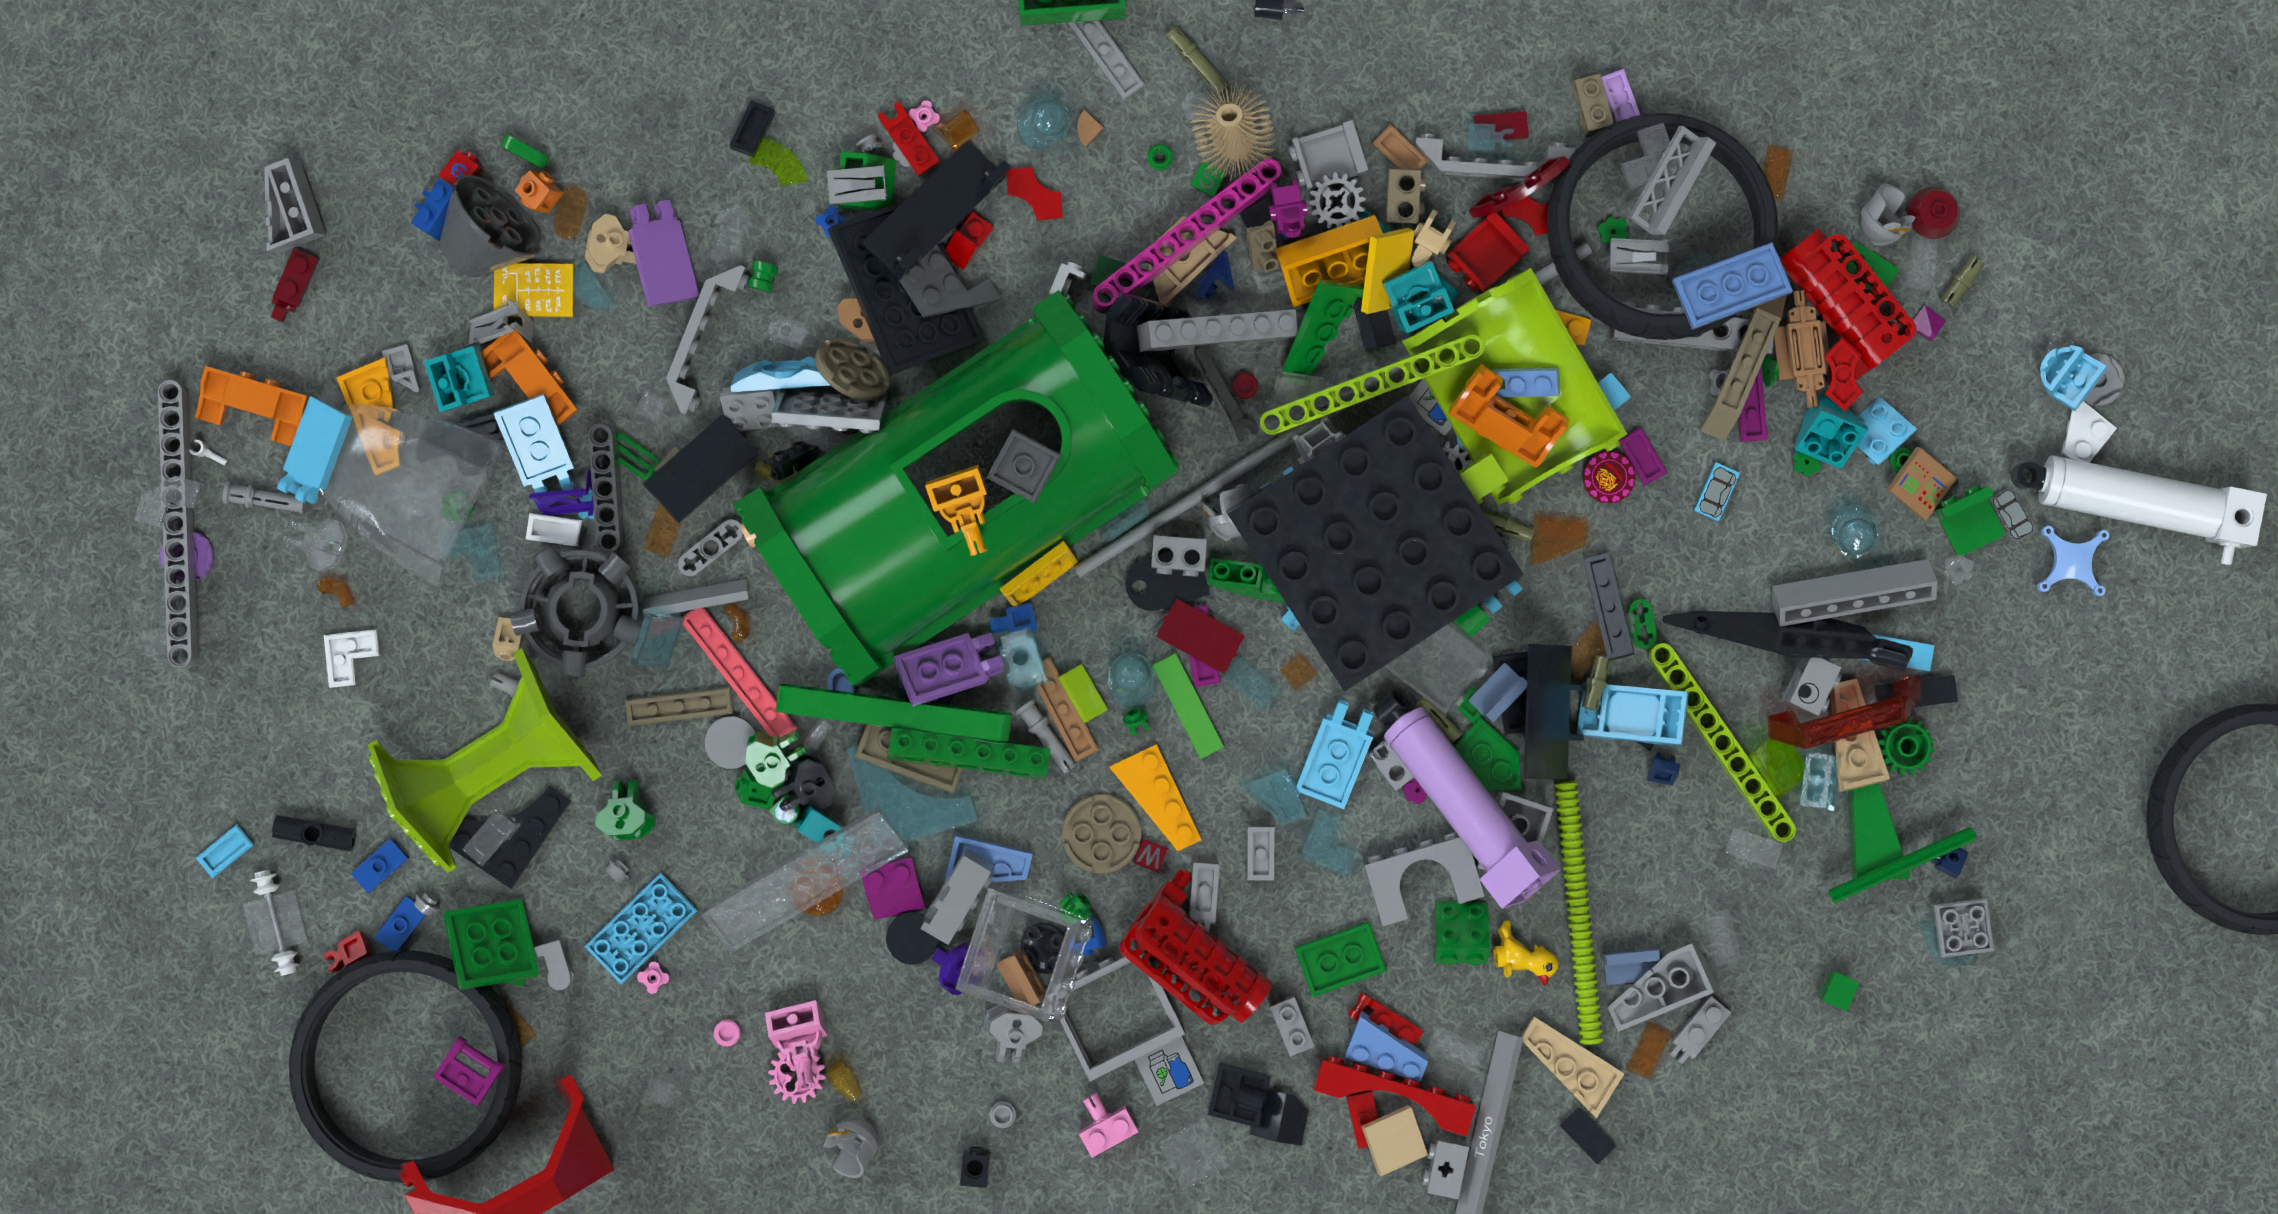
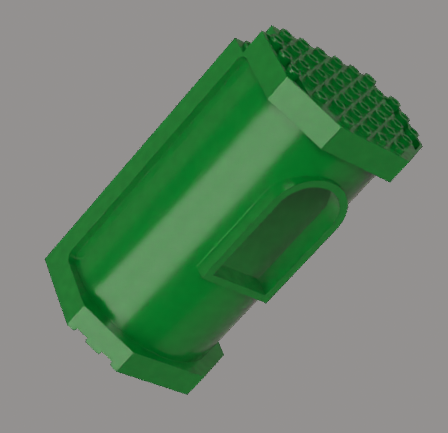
(868, 551)

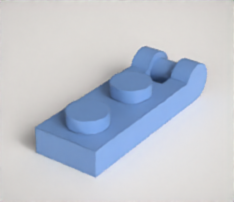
(1529, 382)

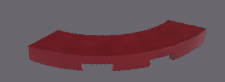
(1505, 197)

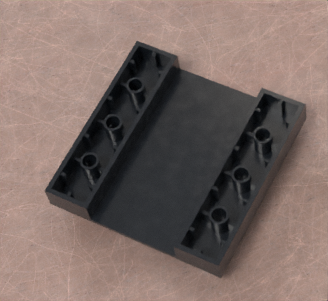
(1375, 543)

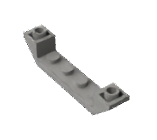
(1505, 169)
(731, 280)

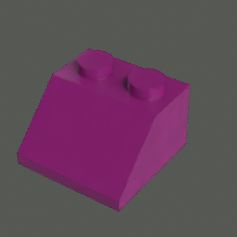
(894, 888)

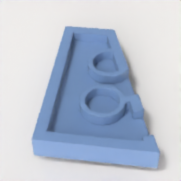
(1007, 861)
(1382, 1050)

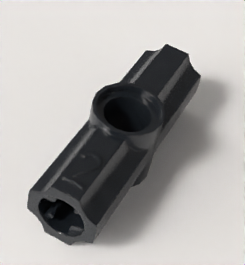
(298, 831)

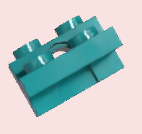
(1417, 297)
(459, 378)

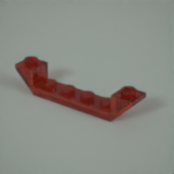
(1787, 728)

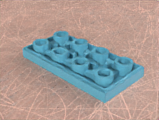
(641, 928)

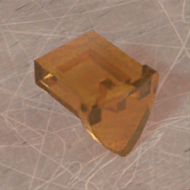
(957, 130)

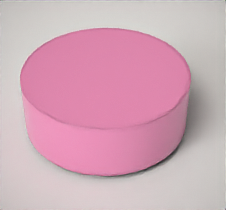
(727, 1032)

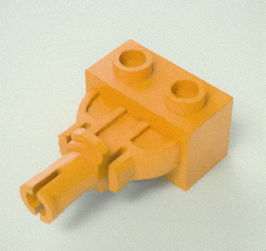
(960, 498)

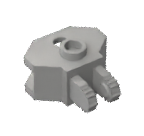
(1012, 1031)

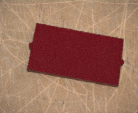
(1200, 636)

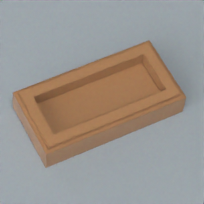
(1399, 150)

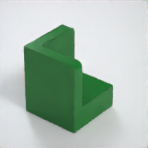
(1838, 990)

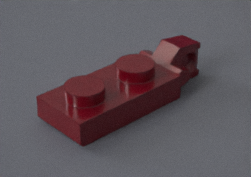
(293, 284)

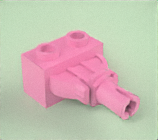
(798, 1036)

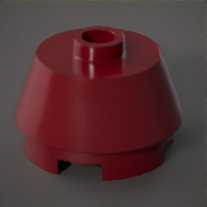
(1934, 212)

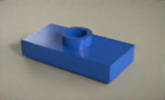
(380, 865)
(400, 925)

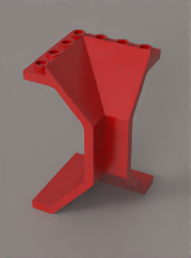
(573, 1165)

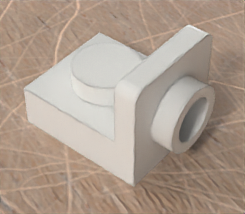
(1062, 282)

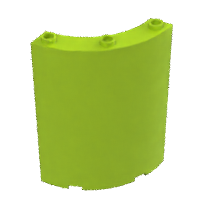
(1521, 332)

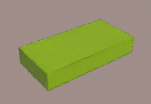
(1082, 693)

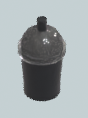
(1277, 9)

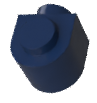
(1951, 862)

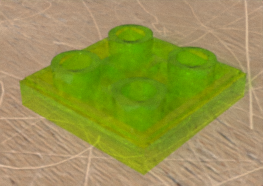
(1779, 765)

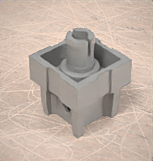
(1316, 439)

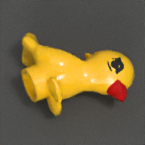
(1515, 956)

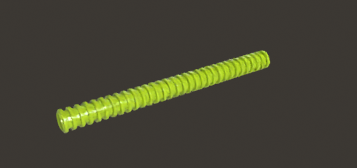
(1579, 913)

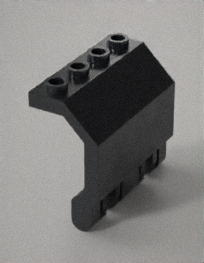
(1153, 370)

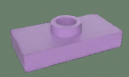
(1620, 96)

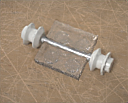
(275, 922)

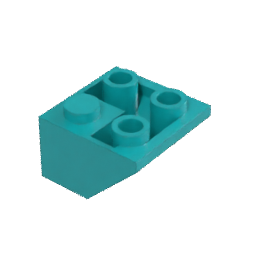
(1830, 432)

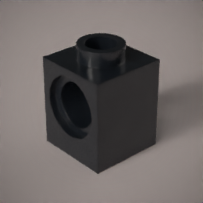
(970, 1178)

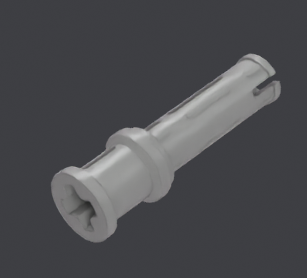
(251, 496)
(1038, 725)

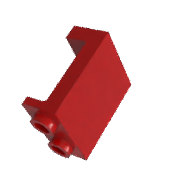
(1486, 253)

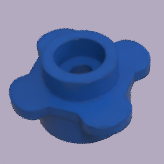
(831, 213)

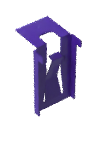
(574, 506)

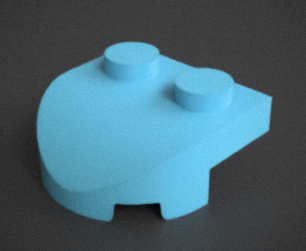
(2070, 375)

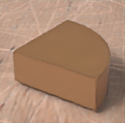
(1087, 128)

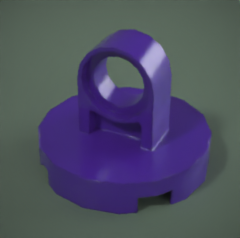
(951, 966)

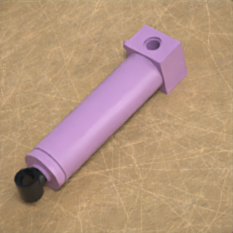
(1511, 863)

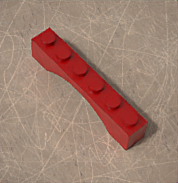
(1341, 1080)

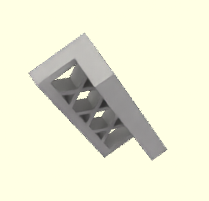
(1680, 183)

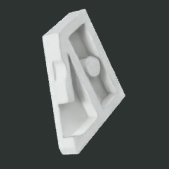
(2086, 433)

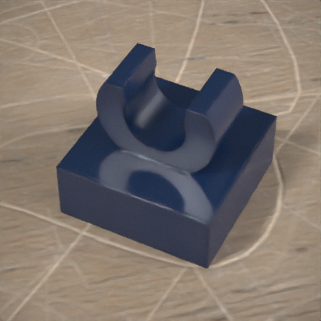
(1663, 771)

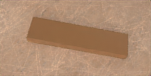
(1065, 715)

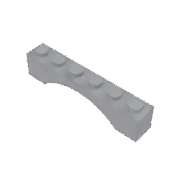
(1217, 329)

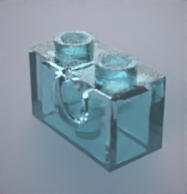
(1033, 671)
(1819, 782)

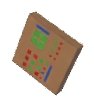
(1921, 483)

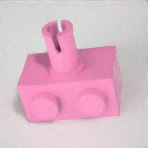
(1107, 1127)

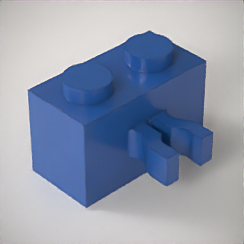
(433, 210)

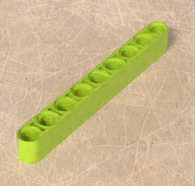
(1385, 384)
(1732, 749)

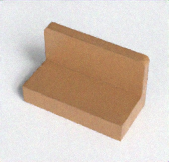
(1022, 978)

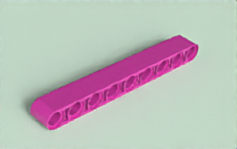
(1193, 225)

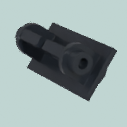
(798, 455)

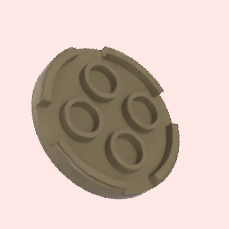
(852, 369)
(1101, 833)

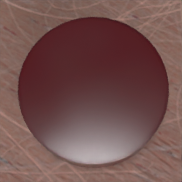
(1245, 385)

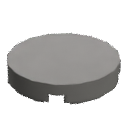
(2113, 380)
(728, 741)

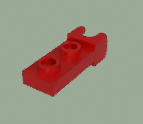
(909, 140)

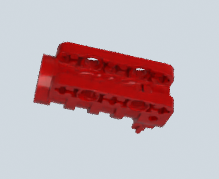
(1844, 301)
(1193, 957)

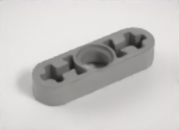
(700, 545)

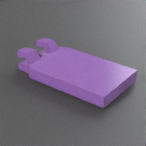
(662, 256)
(946, 667)

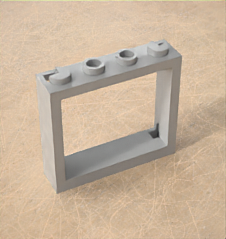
(1133, 1052)

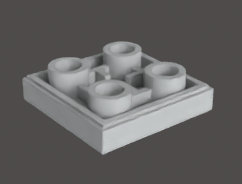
(1963, 927)

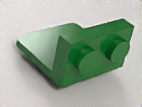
(1970, 520)
(1462, 933)

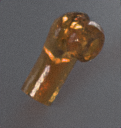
(337, 588)
(741, 623)

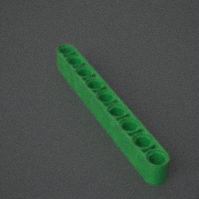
(893, 712)

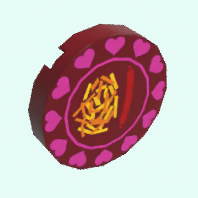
(1608, 477)

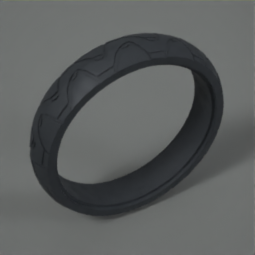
(1563, 253)
(2161, 817)
(306, 1093)

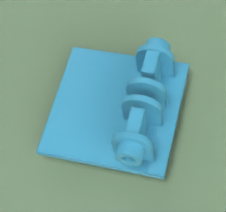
(1885, 431)

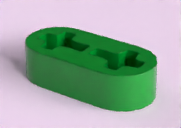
(524, 151)
(1648, 623)

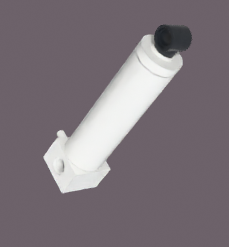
(2149, 500)

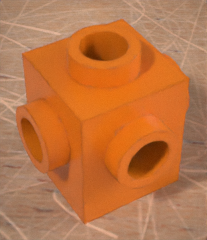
(538, 191)

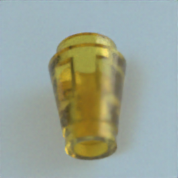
(843, 1080)

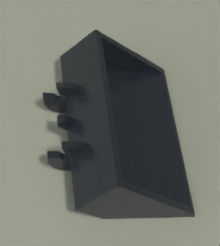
(1549, 711)

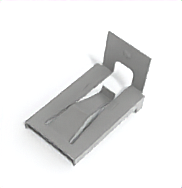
(843, 185)
(1624, 256)
(500, 315)

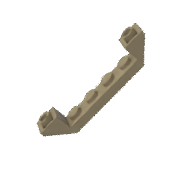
(1743, 369)

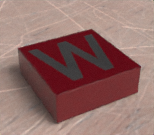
(1150, 855)

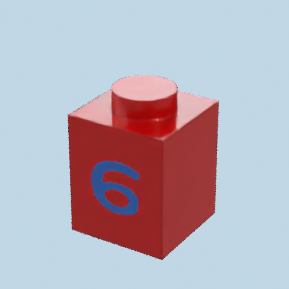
(459, 166)

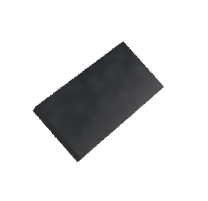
(700, 469)

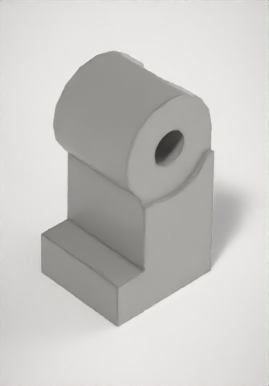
(1390, 765)
(558, 964)

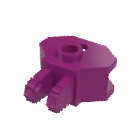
(1288, 209)

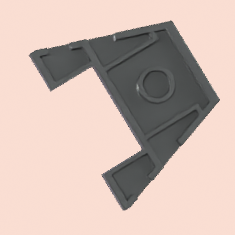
(938, 289)

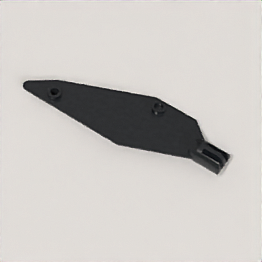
(1809, 639)

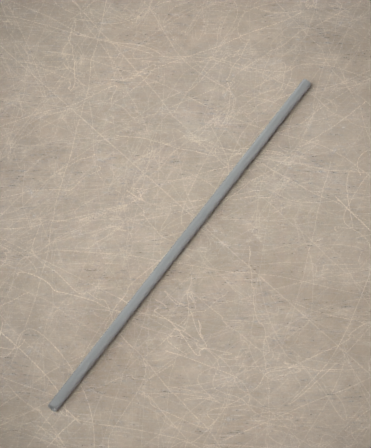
(1249, 462)

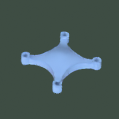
(2073, 561)

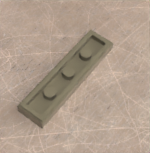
(679, 706)

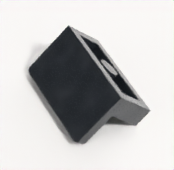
(1373, 327)

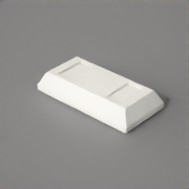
(553, 529)

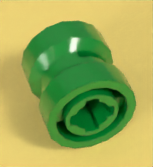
(762, 276)

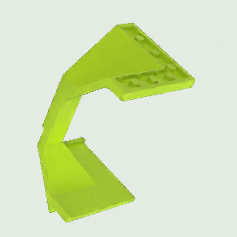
(435, 795)

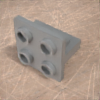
(749, 408)

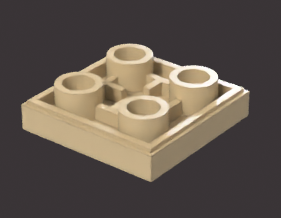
(1394, 1140)

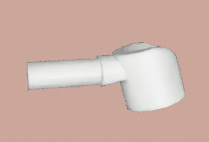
(208, 453)

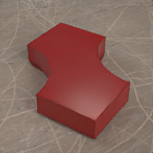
(1044, 202)
(1530, 212)
(1844, 384)

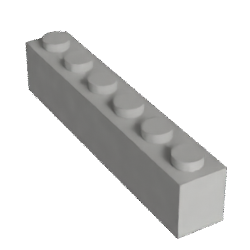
(1854, 592)

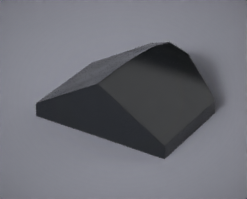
(1282, 1119)

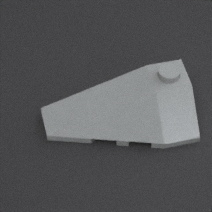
(1671, 983)

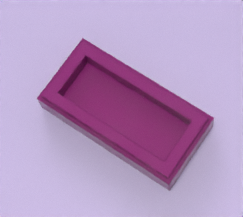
(1642, 456)

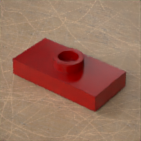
(1362, 1112)

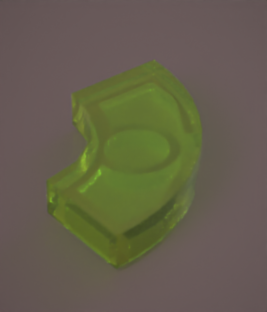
(780, 162)

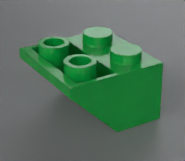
(860, 160)

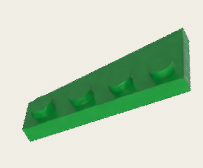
(1325, 312)

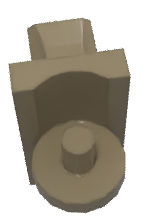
(1262, 247)

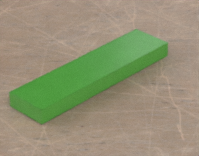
(1188, 706)

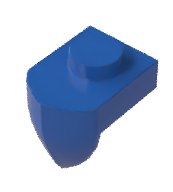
(1095, 941)

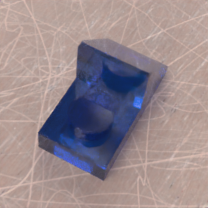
(1218, 272)

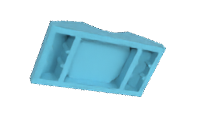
(778, 375)
(1636, 715)

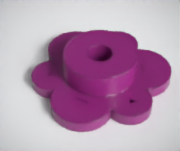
(1411, 793)

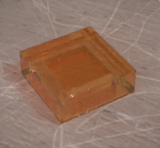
(1297, 672)

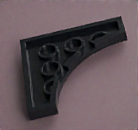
(523, 843)

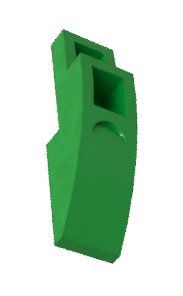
(1242, 579)

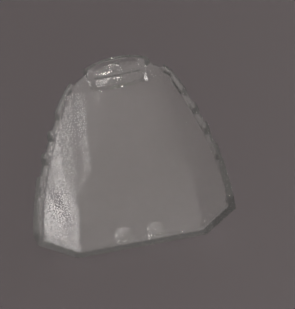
(409, 483)

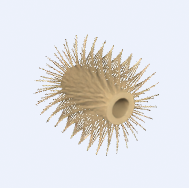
(1233, 131)

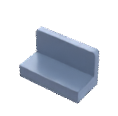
(1498, 692)
(1629, 965)

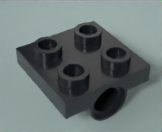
(1239, 1095)

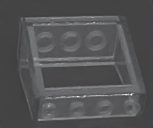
(989, 941)

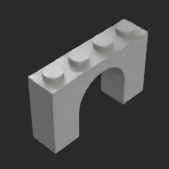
(1386, 872)

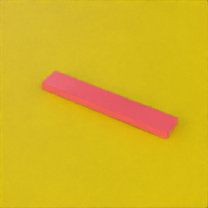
(737, 672)

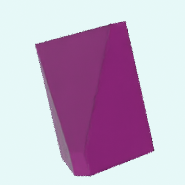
(1928, 323)

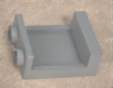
(1327, 153)

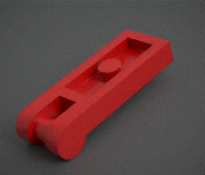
(1382, 1015)

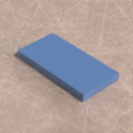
(1732, 285)

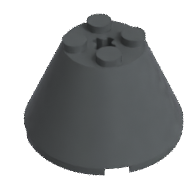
(485, 229)

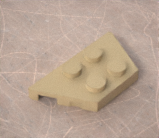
(1186, 269)

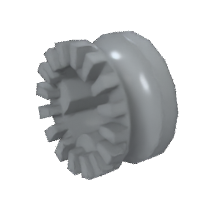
(869, 143)

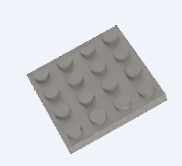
(828, 408)

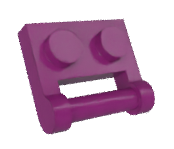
(465, 1079)

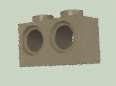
(1592, 104)
(1396, 196)

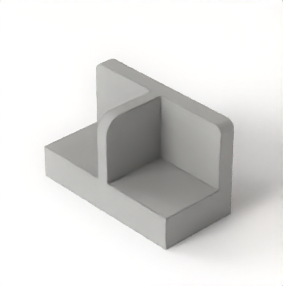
(1260, 853)

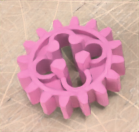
(781, 1079)

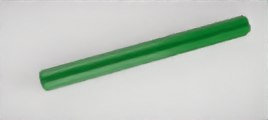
(1902, 865)

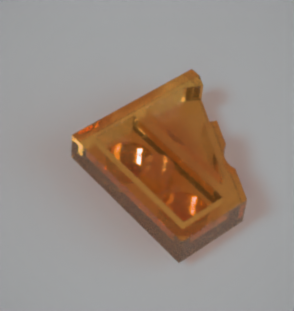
(1556, 537)

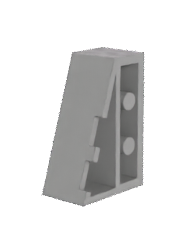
(291, 207)

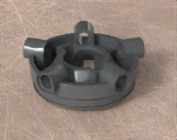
(623, 627)

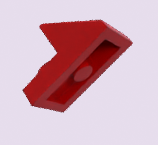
(968, 240)

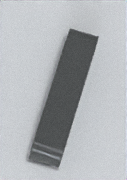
(612, 475)

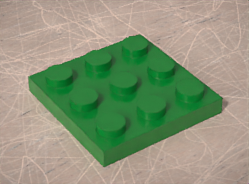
(490, 944)

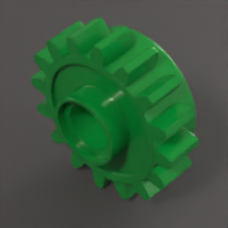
(1919, 746)

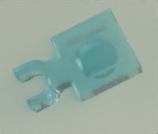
(1483, 137)

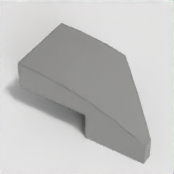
(402, 366)

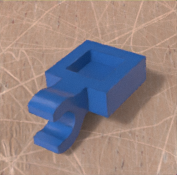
(1017, 619)

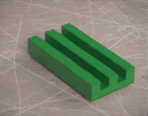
(620, 435)

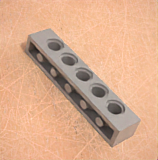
(1706, 340)

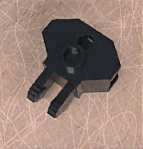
(806, 785)

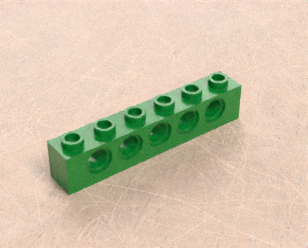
(968, 753)

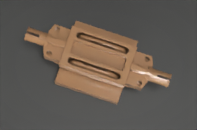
(1801, 349)

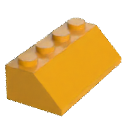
(1328, 256)

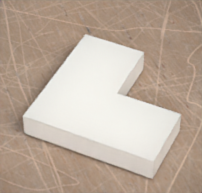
(343, 649)

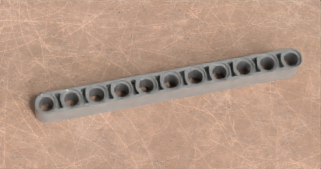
(184, 536)

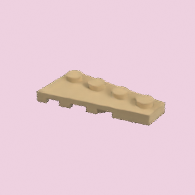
(1857, 756)
(1577, 1068)

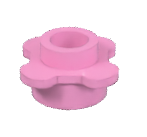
(925, 108)
(653, 985)

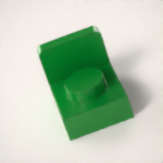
(752, 792)

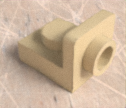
(505, 640)

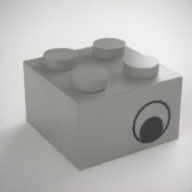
(1811, 685)

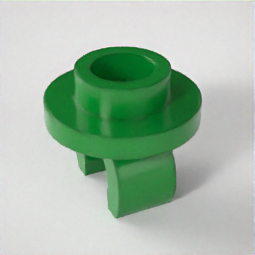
(1136, 717)

